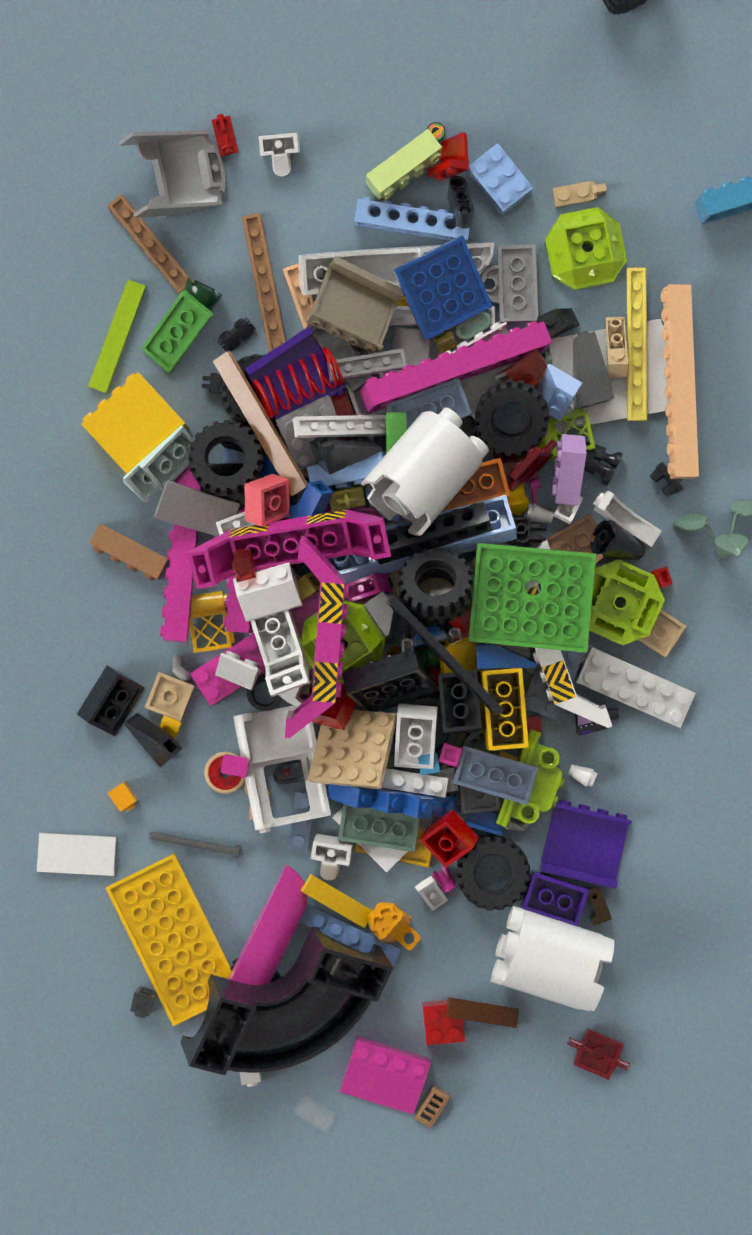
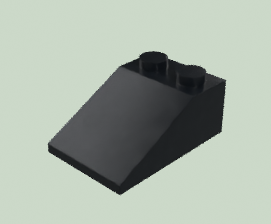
(340, 452)

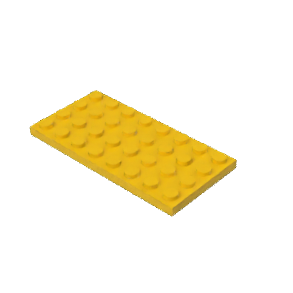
(170, 936)

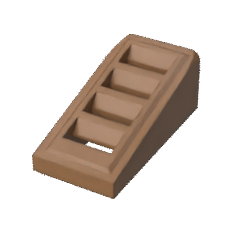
(440, 1093)

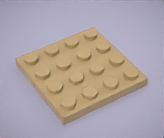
(356, 754)

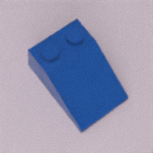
(499, 656)

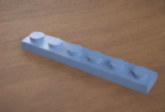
(346, 932)

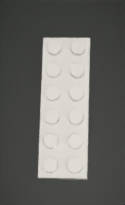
(635, 687)

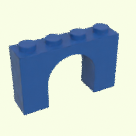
(313, 499)

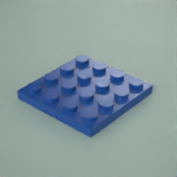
(443, 287)

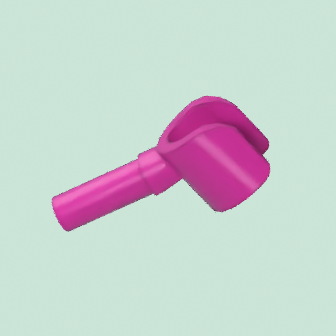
(534, 484)

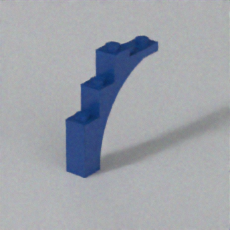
(393, 801)

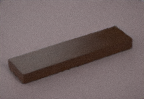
(482, 1012)

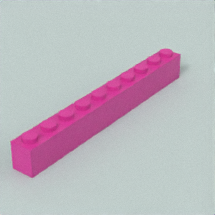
(180, 576)

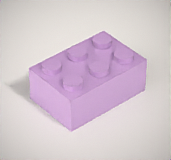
(569, 469)

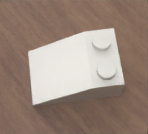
(415, 735)

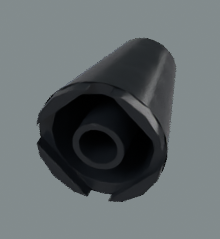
(616, 542)

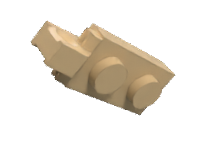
(577, 193)

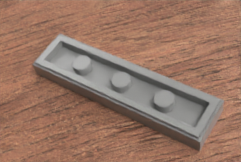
(370, 364)

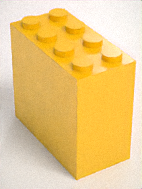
(132, 422)
(510, 727)

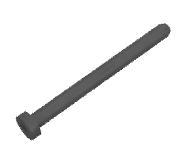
(196, 844)

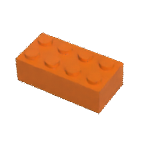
(484, 484)

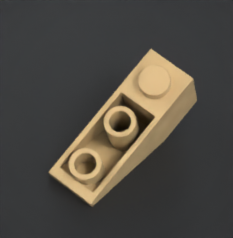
(616, 347)

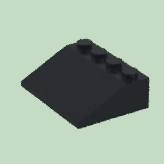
(389, 681)

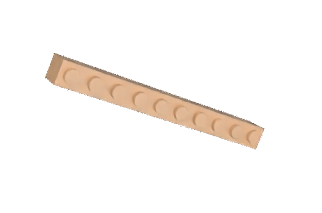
(680, 382)

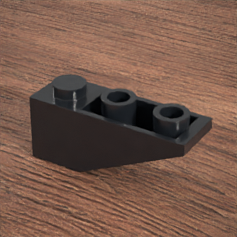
(154, 740)

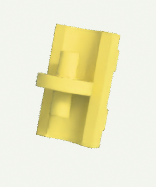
(347, 498)

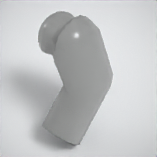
(178, 670)
(517, 827)

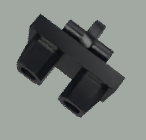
(662, 472)

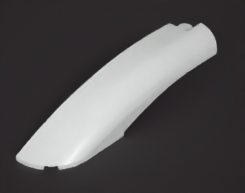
(376, 261)

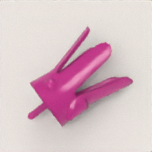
(444, 879)

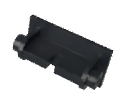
(241, 329)

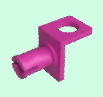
(235, 765)

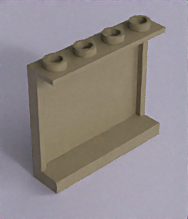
(355, 305)

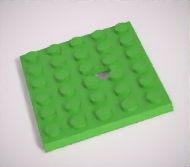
(510, 616)

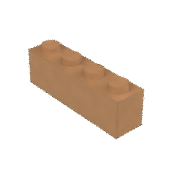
(128, 551)

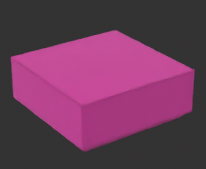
(450, 754)

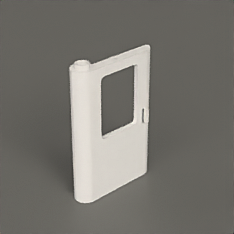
(264, 742)

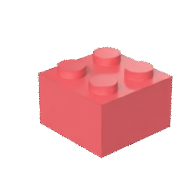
(267, 500)

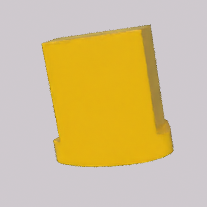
(517, 501)

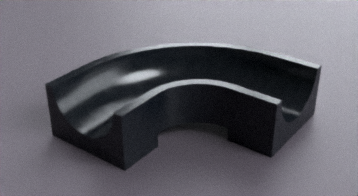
(289, 1018)

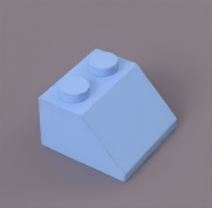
(558, 390)

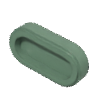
(473, 325)

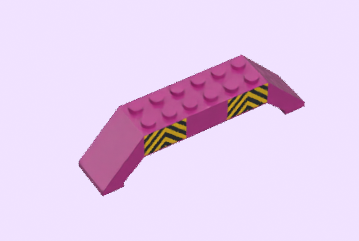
(278, 543)
(328, 639)

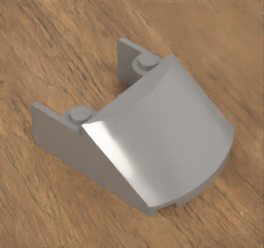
(185, 168)

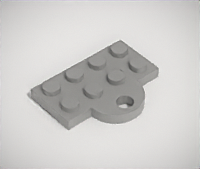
(514, 283)

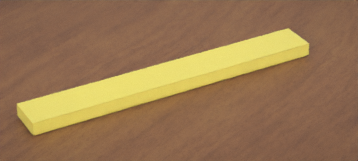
(636, 344)

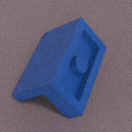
(485, 821)

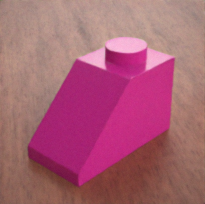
(368, 587)

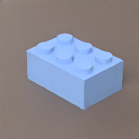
(499, 179)

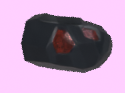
(289, 773)

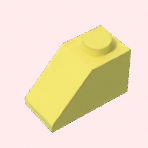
(308, 585)

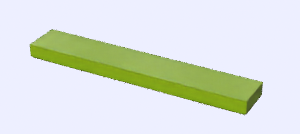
(117, 336)

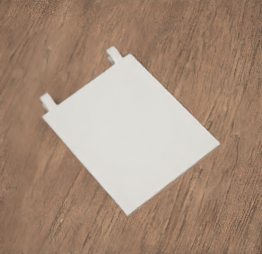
(616, 409)

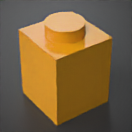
(123, 797)

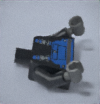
(440, 632)

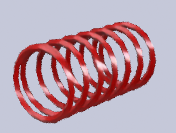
(265, 401)

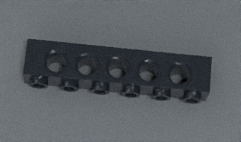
(441, 534)

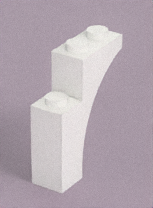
(613, 509)

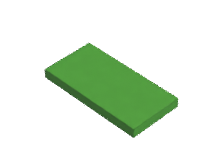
(177, 331)

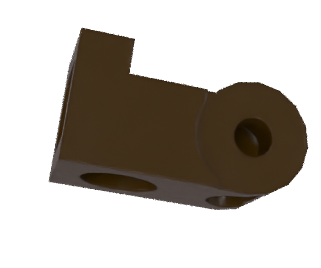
(599, 906)

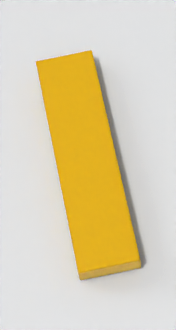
(336, 900)

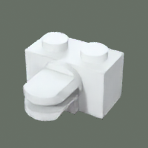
(279, 148)
(331, 854)

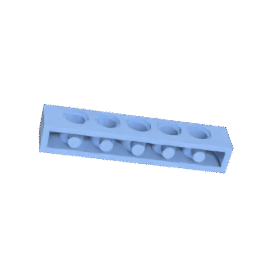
(402, 225)

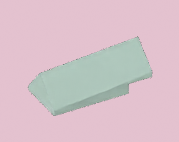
(162, 464)

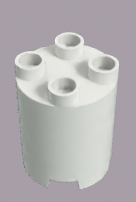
(425, 469)
(552, 959)

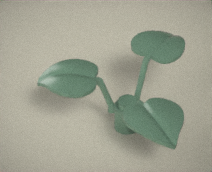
(725, 544)

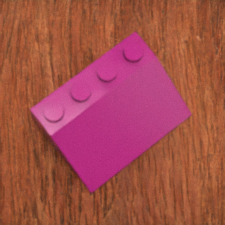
(385, 1075)

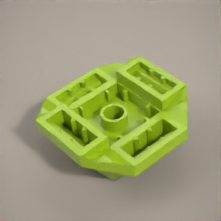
(581, 268)
(641, 602)
(362, 634)

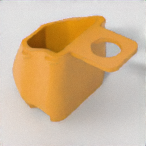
(391, 924)

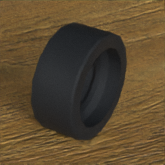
(262, 707)

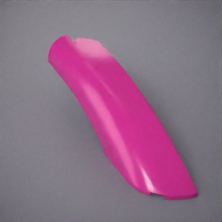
(272, 931)

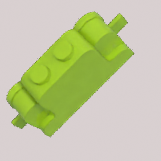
(545, 785)

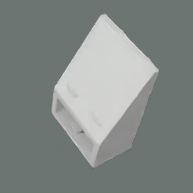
(238, 671)

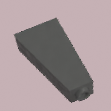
(591, 371)

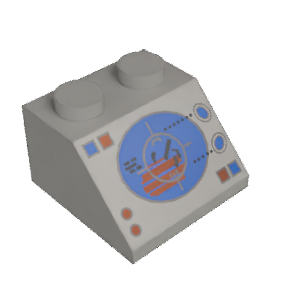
(383, 614)

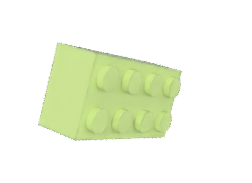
(404, 166)

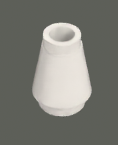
(538, 514)
(583, 775)

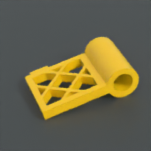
(209, 605)

